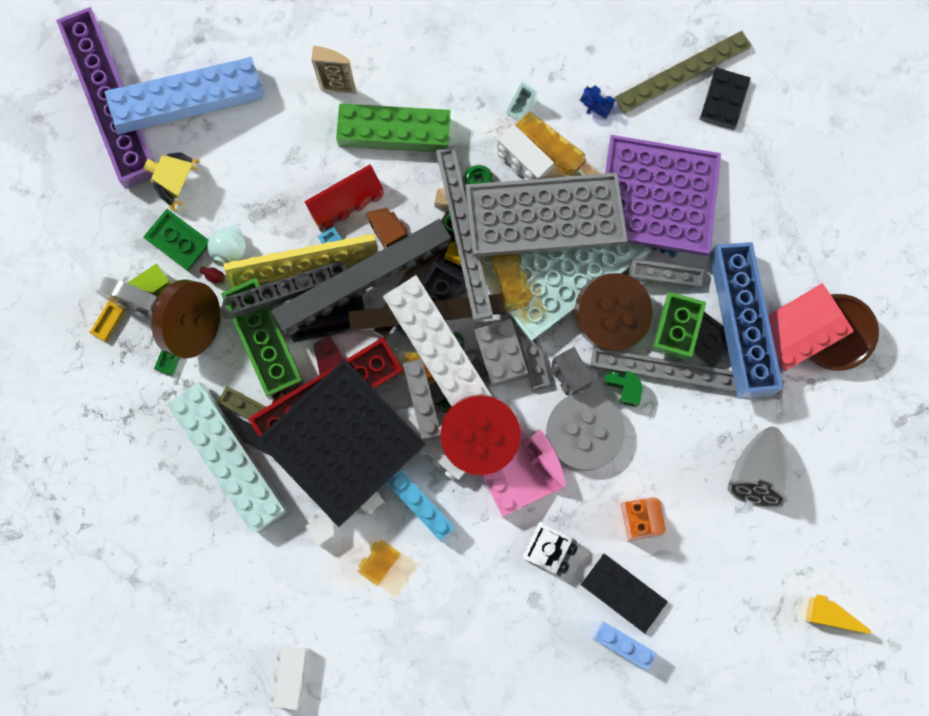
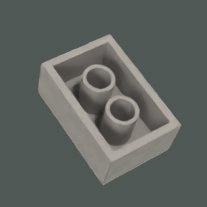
(500, 353)

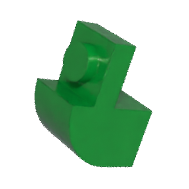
(630, 387)

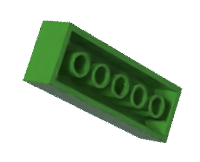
(393, 127)
(266, 346)

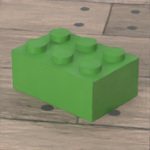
(678, 326)

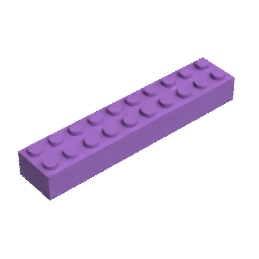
(98, 74)

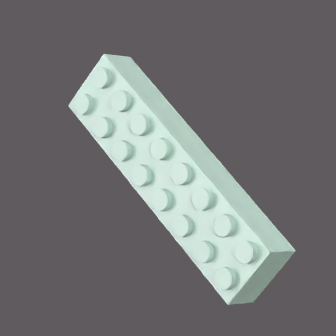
(227, 457)

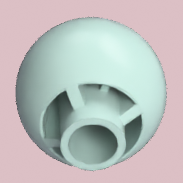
(226, 245)

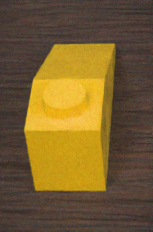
(829, 613)

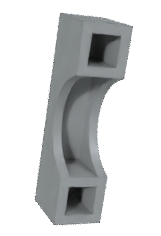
(422, 400)

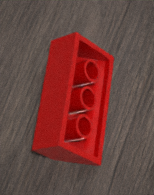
(345, 198)

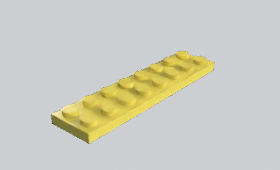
(294, 262)

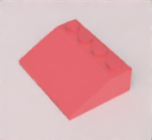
(807, 326)

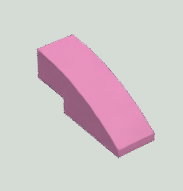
(545, 460)

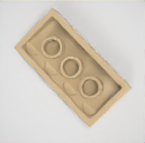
(333, 70)

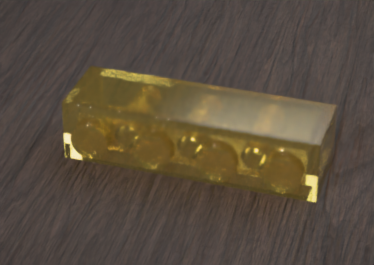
(555, 146)
(512, 281)

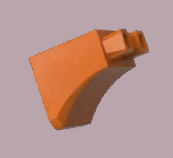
(643, 518)

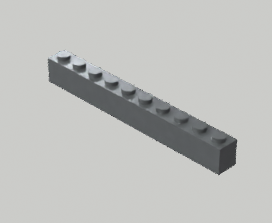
(361, 277)

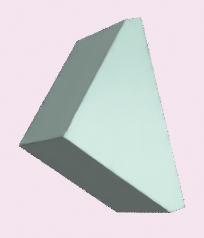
(522, 101)

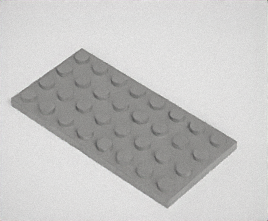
(545, 214)

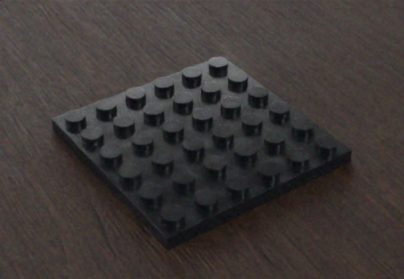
(341, 442)

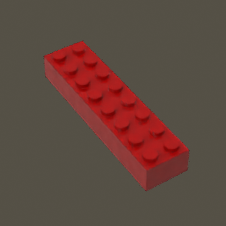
(374, 364)

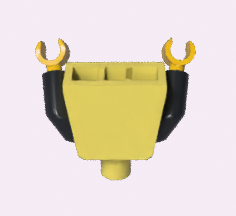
(170, 176)

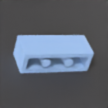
(624, 646)

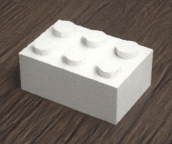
(523, 155)

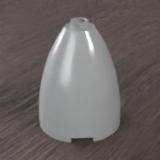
(763, 471)

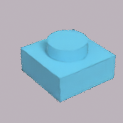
(330, 235)

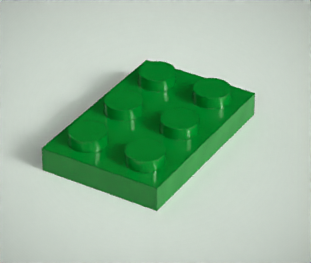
(177, 240)

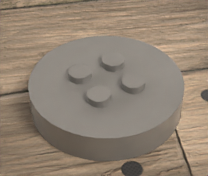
(127, 296)
(585, 431)

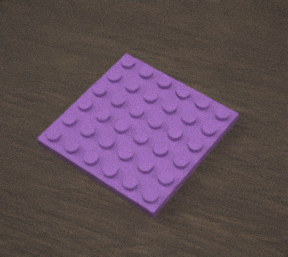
(666, 193)

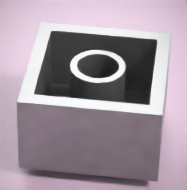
(571, 372)

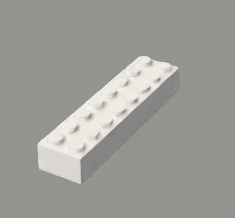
(434, 341)

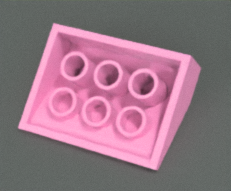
(517, 482)

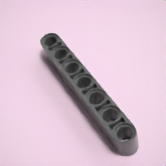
(276, 294)

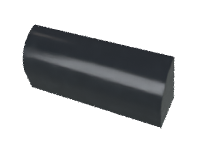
(330, 324)

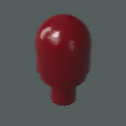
(213, 275)

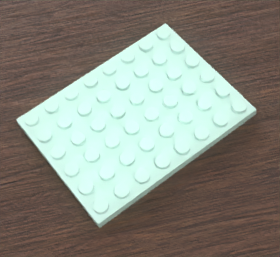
(558, 278)

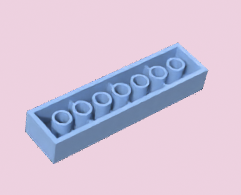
(184, 95)

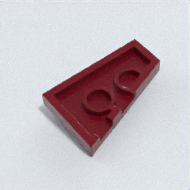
(327, 354)

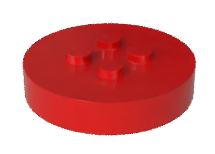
(480, 434)

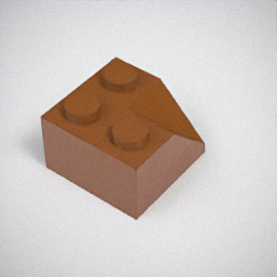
(386, 226)

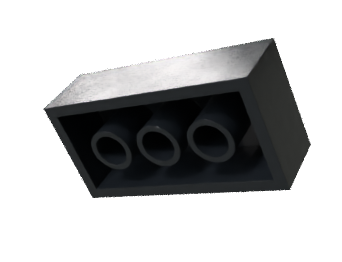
(441, 285)

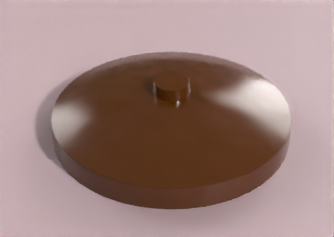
(856, 347)

